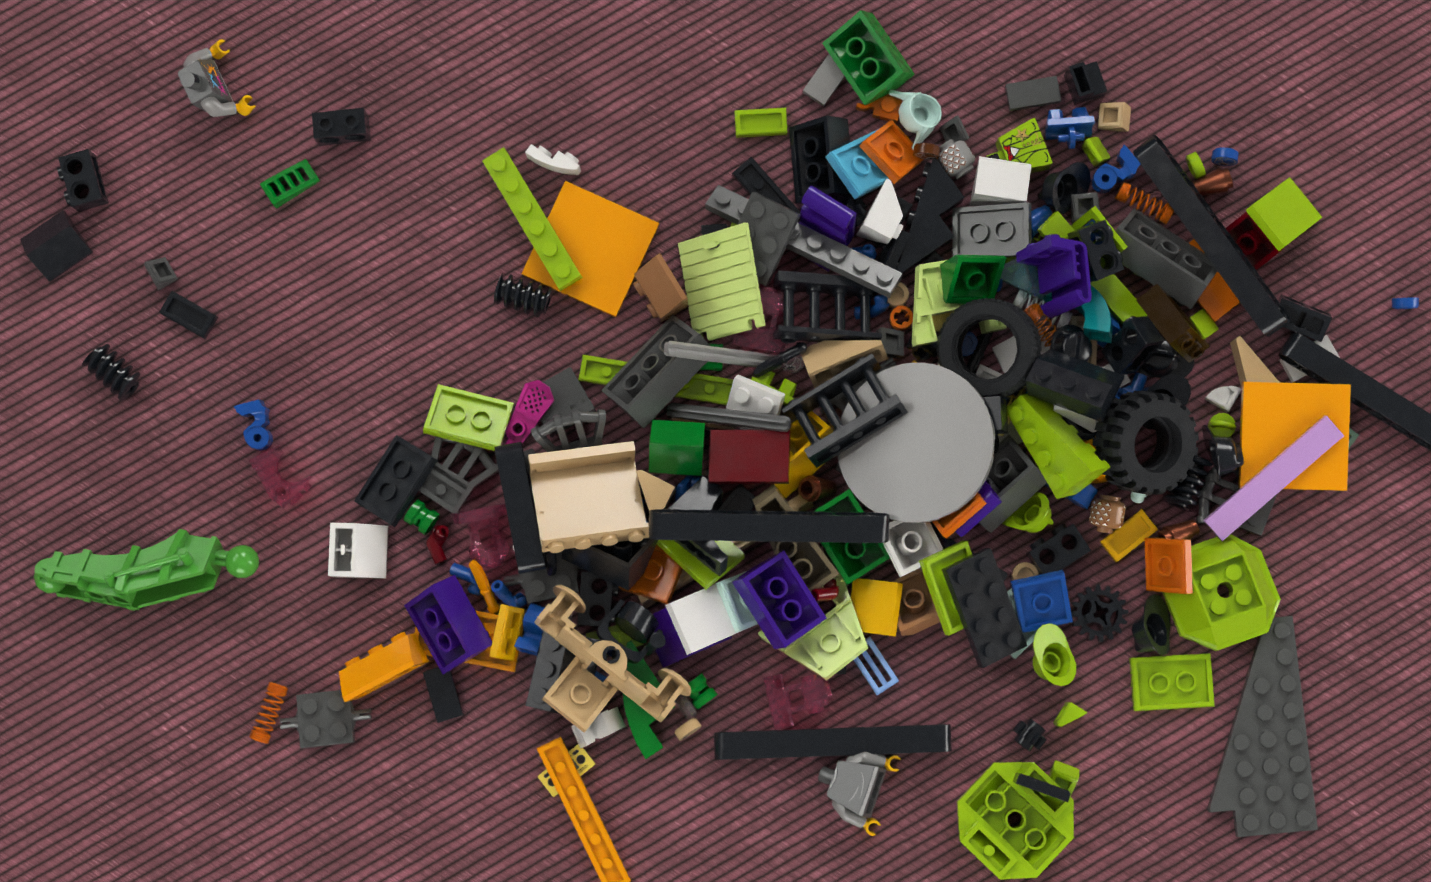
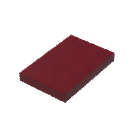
(749, 457)

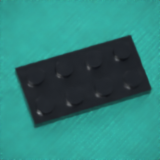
(984, 607)

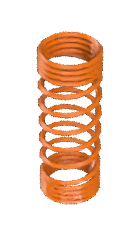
(1123, 196)
(1035, 311)
(260, 734)

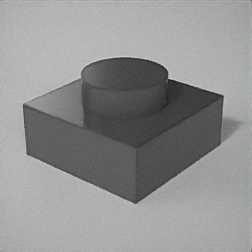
(892, 341)

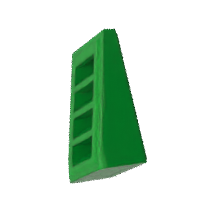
(286, 196)

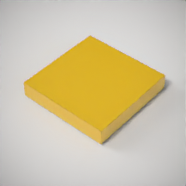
(877, 605)

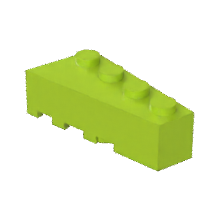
(1055, 446)

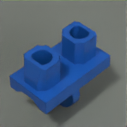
(1070, 128)

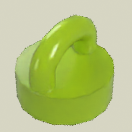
(1222, 425)

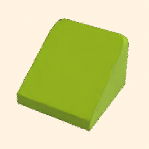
(1095, 151)
(1204, 323)
(1068, 714)
(1064, 775)

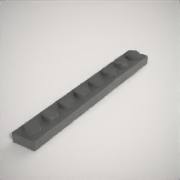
(816, 247)

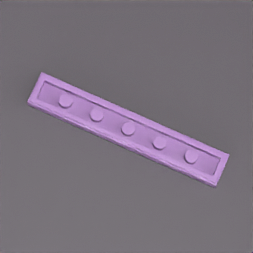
(1273, 478)

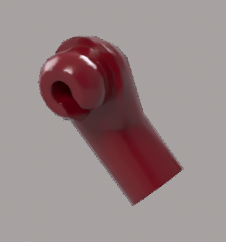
(436, 541)

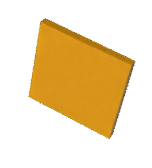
(603, 243)
(1279, 414)

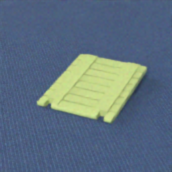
(721, 282)

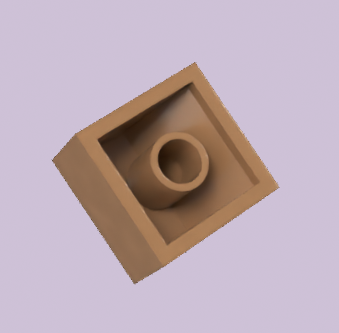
(660, 289)

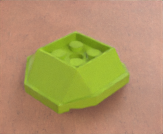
(1231, 620)
(1018, 850)

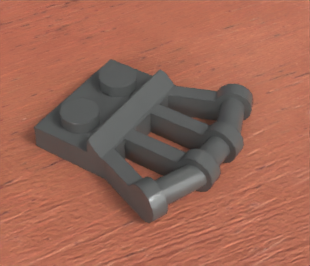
(576, 418)
(449, 488)
(1253, 525)

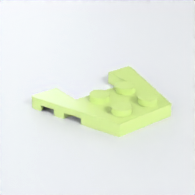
(930, 302)
(833, 641)

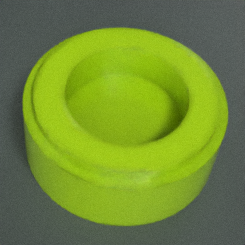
(1195, 165)

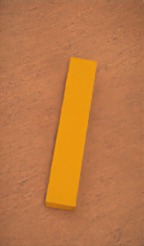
(582, 811)

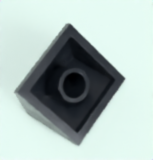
(55, 246)

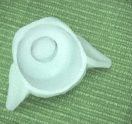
(918, 113)

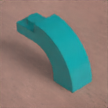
(1096, 316)

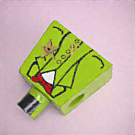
(1024, 145)

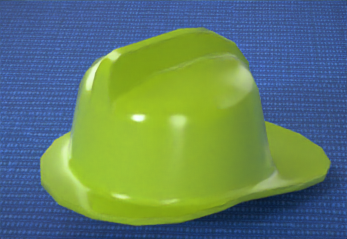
(1032, 515)
(1053, 656)

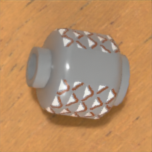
(956, 158)

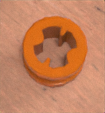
(896, 311)

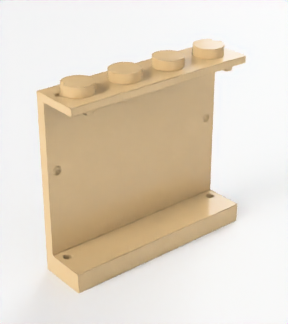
(587, 497)

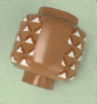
(1107, 513)

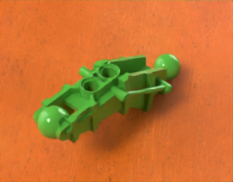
(147, 576)

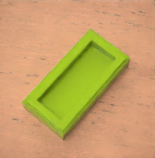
(760, 122)

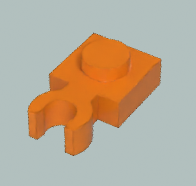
(884, 108)

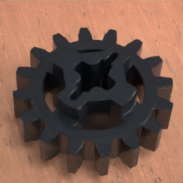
(1093, 601)

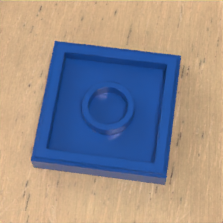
(1041, 600)

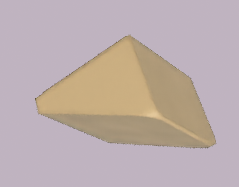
(1114, 116)

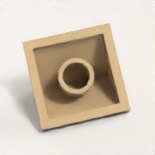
(656, 491)

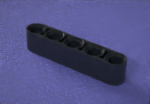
(520, 507)

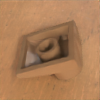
(916, 604)

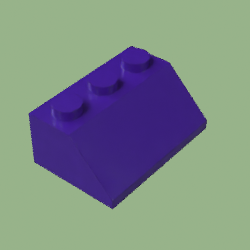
(779, 600)
(448, 624)

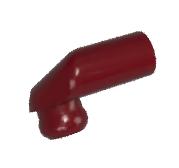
(827, 593)

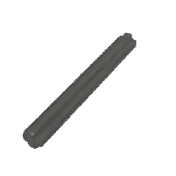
(729, 417)

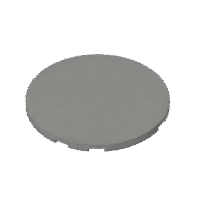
(928, 457)

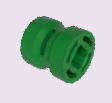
(421, 517)
(697, 685)

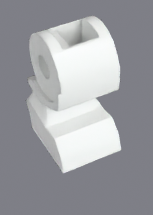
(604, 725)

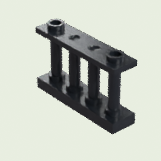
(815, 285)
(856, 430)

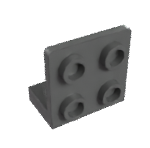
(567, 395)

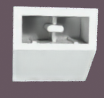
(358, 550)

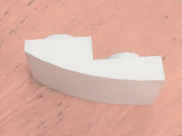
(560, 163)

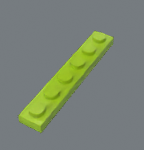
(532, 219)

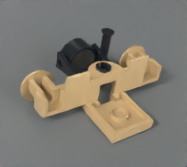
(578, 692)

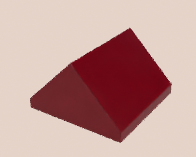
(1252, 240)

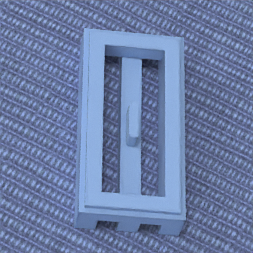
(886, 685)

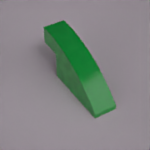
(637, 717)

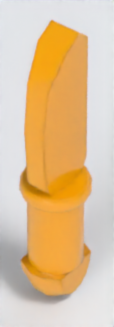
(484, 586)

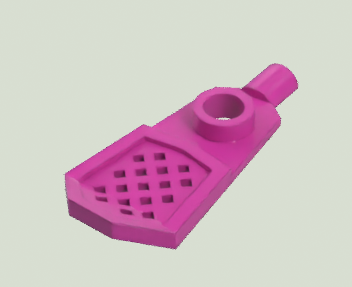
(525, 416)

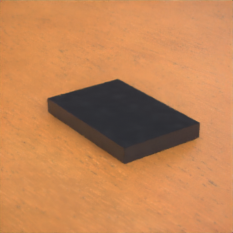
(395, 481)

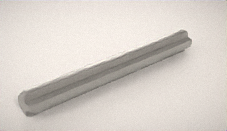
(715, 354)

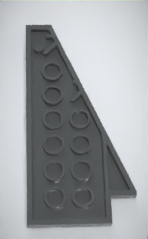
(1267, 753)

